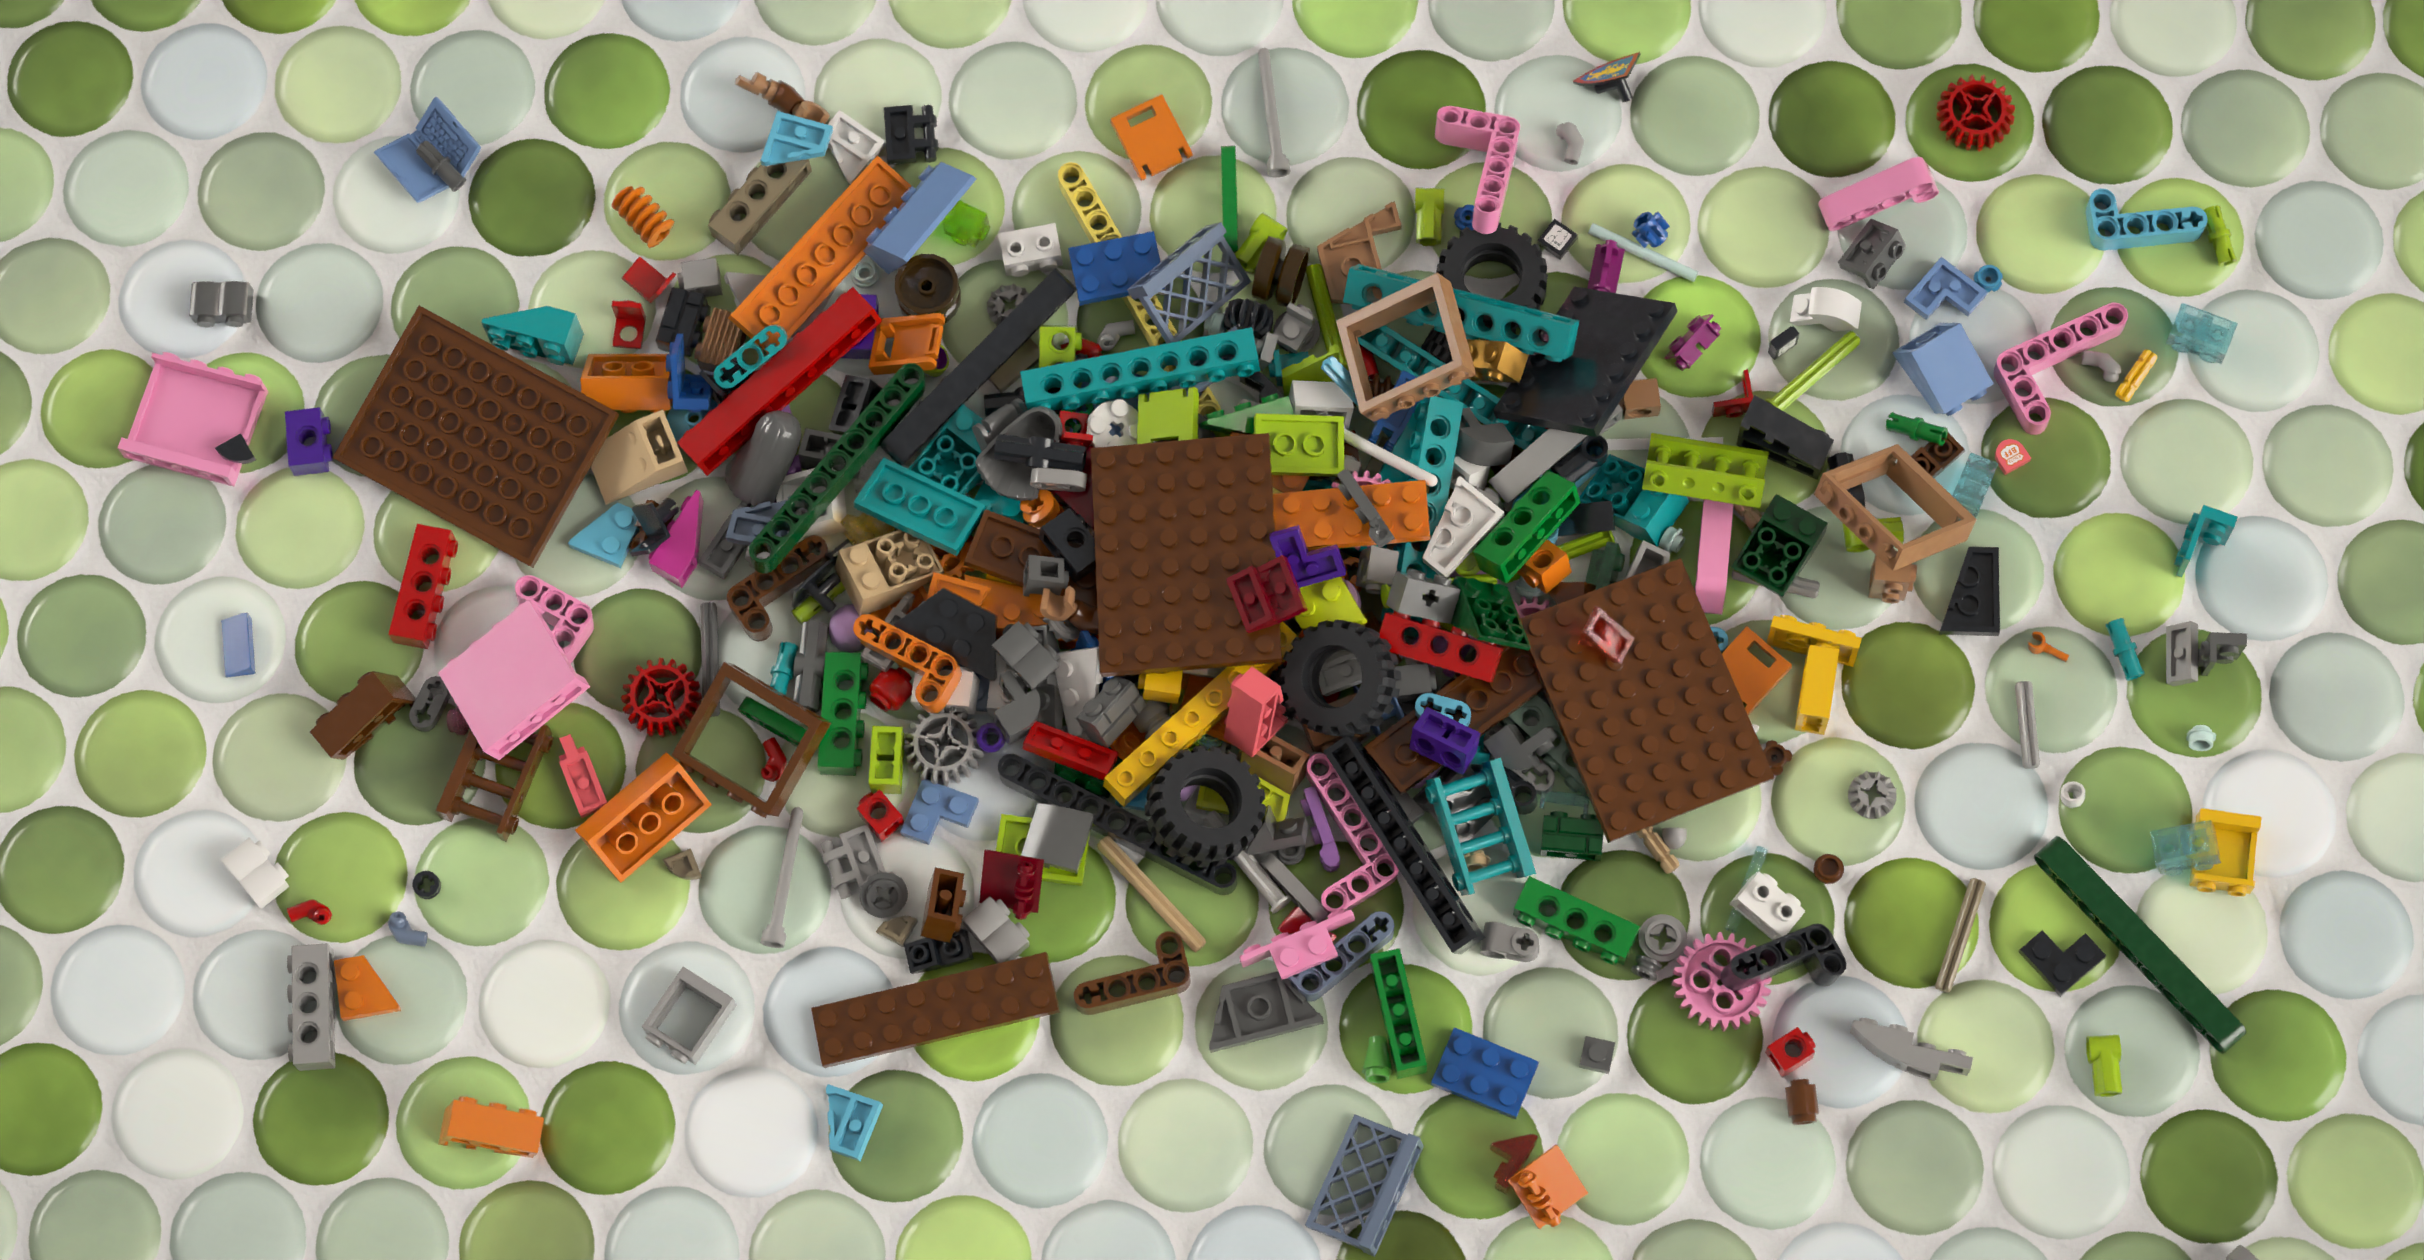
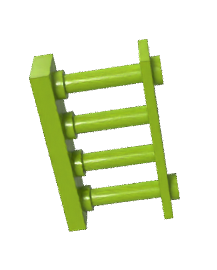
(1705, 470)

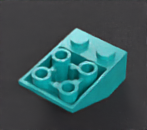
(537, 332)
(952, 453)
(1636, 510)

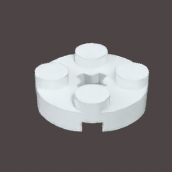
(1115, 413)

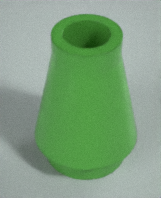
(1377, 1062)

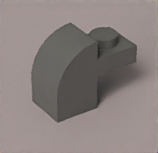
(1483, 443)
(1022, 711)
(1516, 751)

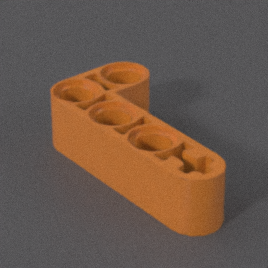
(905, 654)

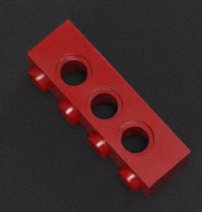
(425, 542)
(1482, 667)

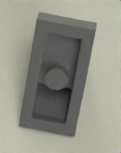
(1278, 835)

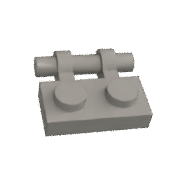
(863, 857)

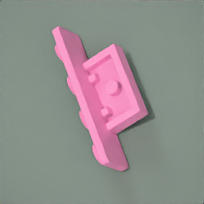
(1301, 949)

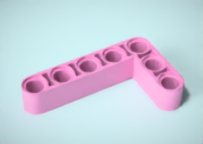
(1485, 133)
(2051, 355)
(561, 618)
(1354, 836)

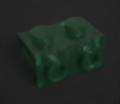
(1605, 565)

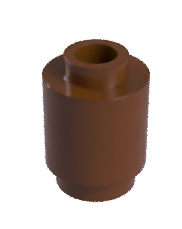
(1802, 1102)

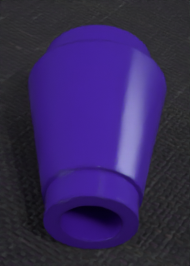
(983, 733)

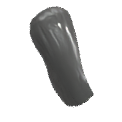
(764, 459)
(1014, 478)

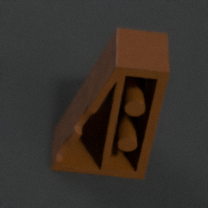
(360, 713)

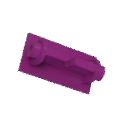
(1606, 267)
(1699, 332)

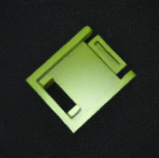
(1168, 415)

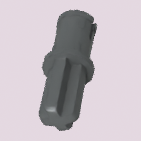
(440, 165)

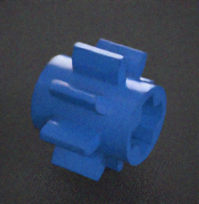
(1650, 229)

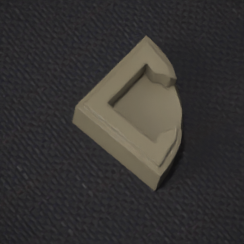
(683, 865)
(897, 929)

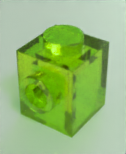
(966, 224)

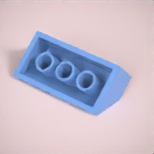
(917, 216)

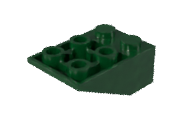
(1780, 545)
(1488, 613)

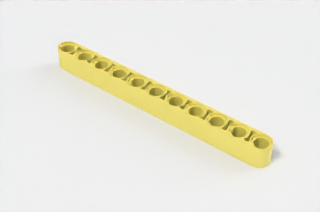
(1097, 213)

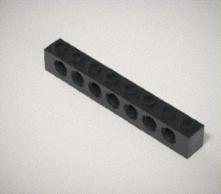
(1404, 844)

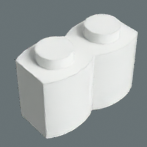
(255, 872)

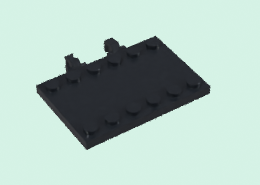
(1608, 353)

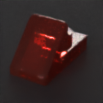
(1606, 636)
(1516, 1152)

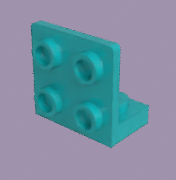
(2210, 525)

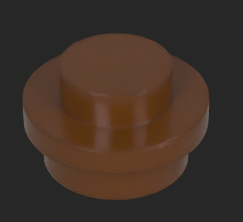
(1828, 869)

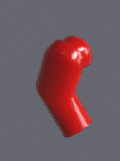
(1089, 348)

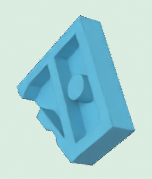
(795, 140)
(608, 535)
(850, 1121)

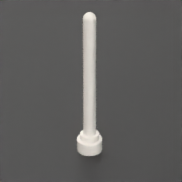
(1389, 458)

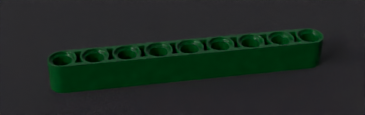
(836, 480)
(2140, 944)

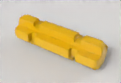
(2136, 375)

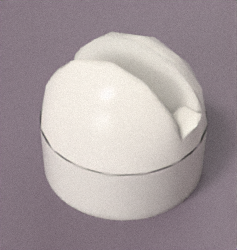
(2078, 794)

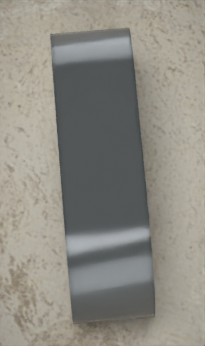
(423, 701)

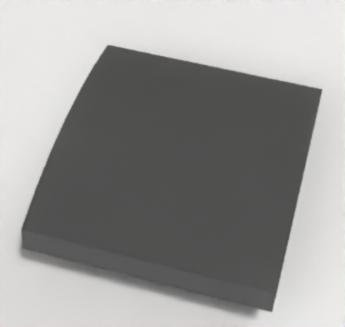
(1058, 836)

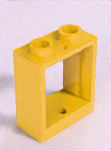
(1817, 689)

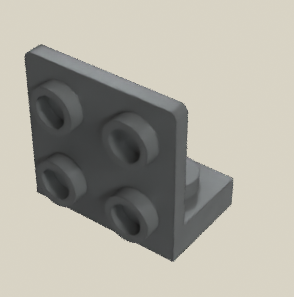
(1459, 802)

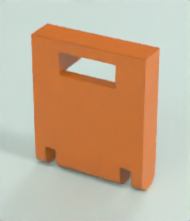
(1152, 141)
(915, 341)
(1749, 674)

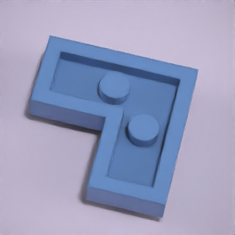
(1947, 284)
(935, 803)

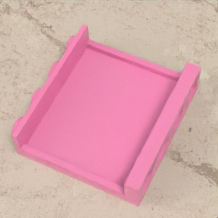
(189, 414)
(512, 680)

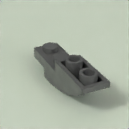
(1051, 707)

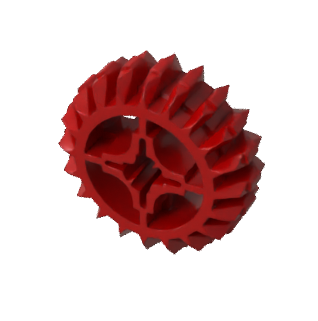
(1987, 129)
(652, 705)

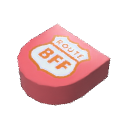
(2011, 455)

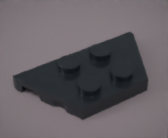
(957, 629)

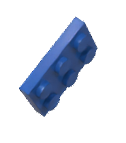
(1112, 266)
(1484, 1073)

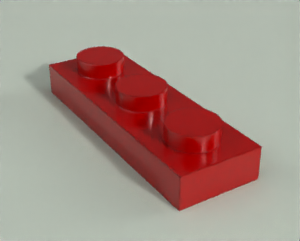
(1070, 750)

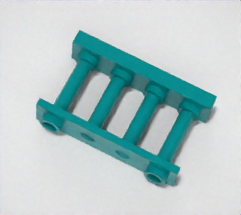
(1509, 833)

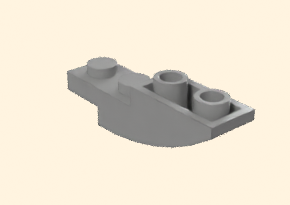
(1895, 1047)

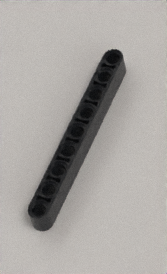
(977, 367)
(1107, 813)

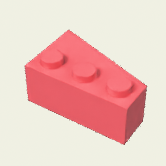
(1254, 711)

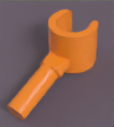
(2044, 647)

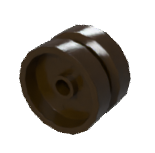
(1280, 272)
(928, 286)

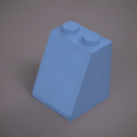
(1944, 367)

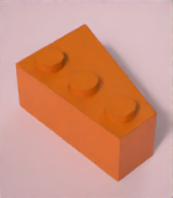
(1010, 604)
(491, 1127)

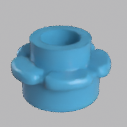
(1991, 272)

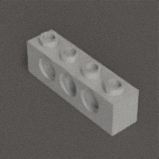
(320, 1052)

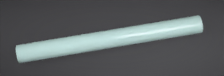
(1644, 253)

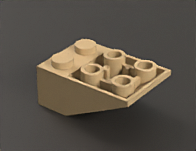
(637, 458)
(885, 569)

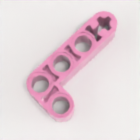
(1878, 193)
(1713, 555)

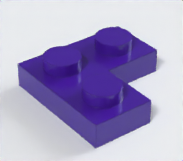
(1307, 566)

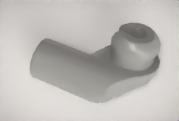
(1112, 332)
(2105, 362)

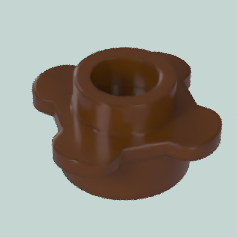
(1782, 755)

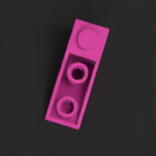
(680, 553)

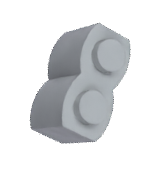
(996, 931)

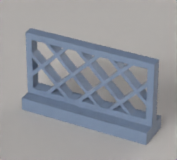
(1180, 261)
(1388, 1196)

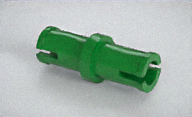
(1916, 428)

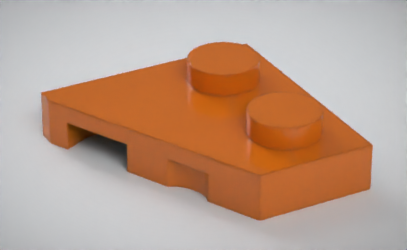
(361, 990)

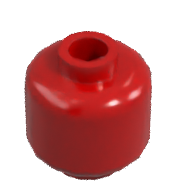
(891, 689)

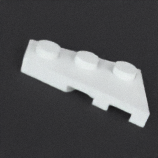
(1462, 526)
(1078, 684)

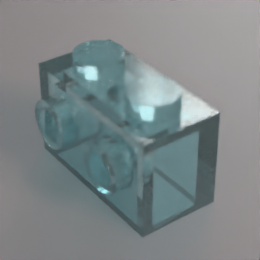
(2201, 334)
(2185, 848)

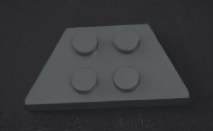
(1260, 1010)

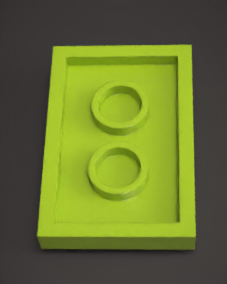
(1304, 443)
(1012, 838)

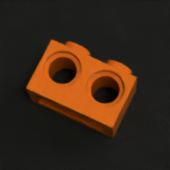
(1546, 567)

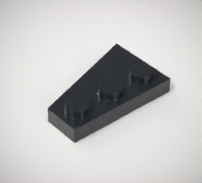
(1975, 599)

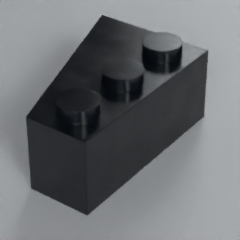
(1785, 437)

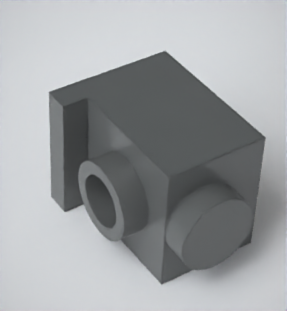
(1044, 573)

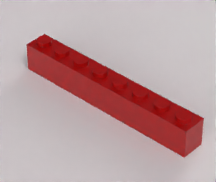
(779, 380)

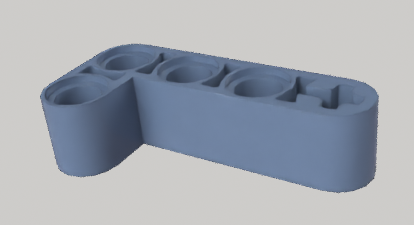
(1348, 959)

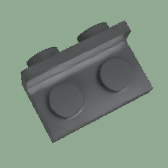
(1873, 252)
(2221, 649)

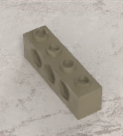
(738, 234)

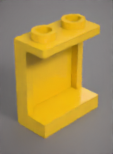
(2237, 850)

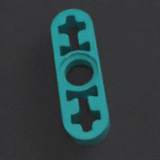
(738, 376)

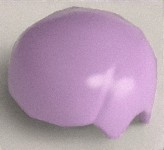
(842, 632)

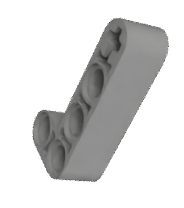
(1534, 462)

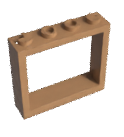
(1387, 310)
(1917, 485)

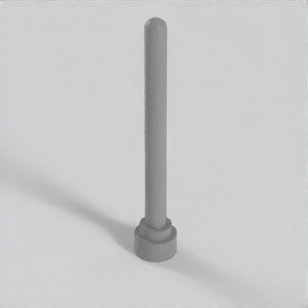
(1277, 164)
(774, 933)

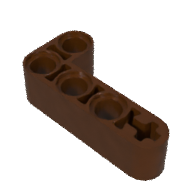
(783, 582)
(1130, 981)

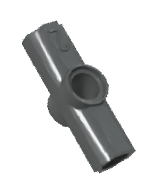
(810, 664)

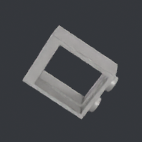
(688, 979)

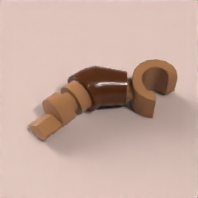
(783, 97)
(1065, 607)

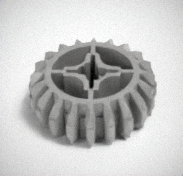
(932, 742)

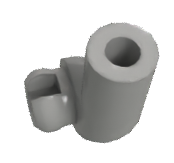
(1574, 140)

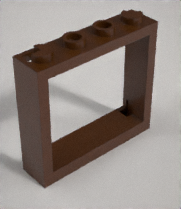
(796, 766)

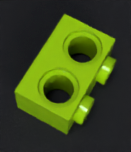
(1049, 353)
(886, 759)

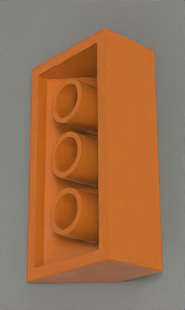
(643, 817)

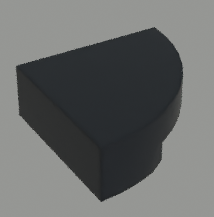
(236, 450)

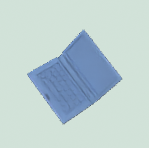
(446, 135)

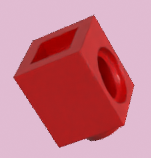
(886, 825)
(1784, 1063)

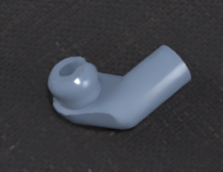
(403, 932)

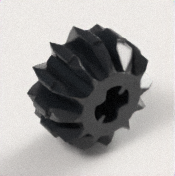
(1249, 314)

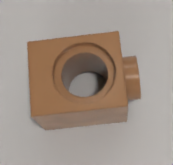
(1641, 399)

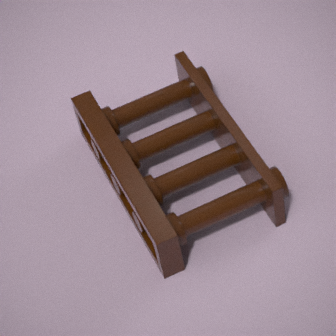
(464, 776)

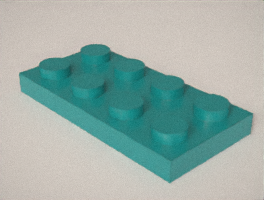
(919, 506)

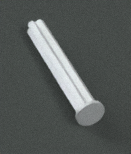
(1253, 870)

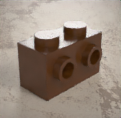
(943, 904)

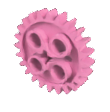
(1703, 1000)

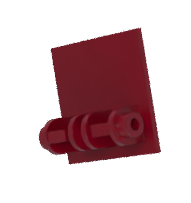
(1012, 880)

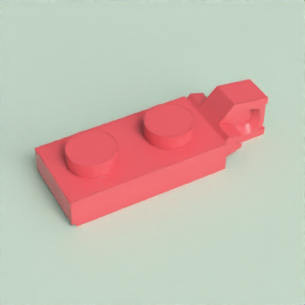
(581, 778)

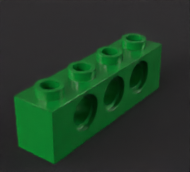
(1526, 526)
(838, 668)
(1537, 894)
(1398, 1013)

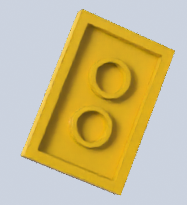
(1797, 636)

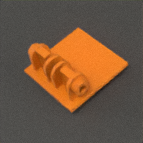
(1547, 1187)

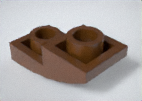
(1936, 457)

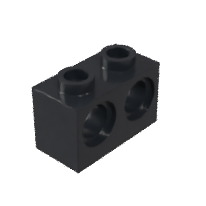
(852, 401)

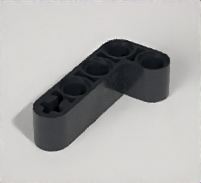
(1778, 960)

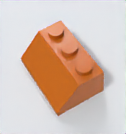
(627, 381)

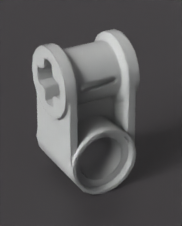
(1506, 942)

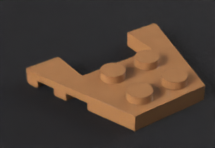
(1355, 247)

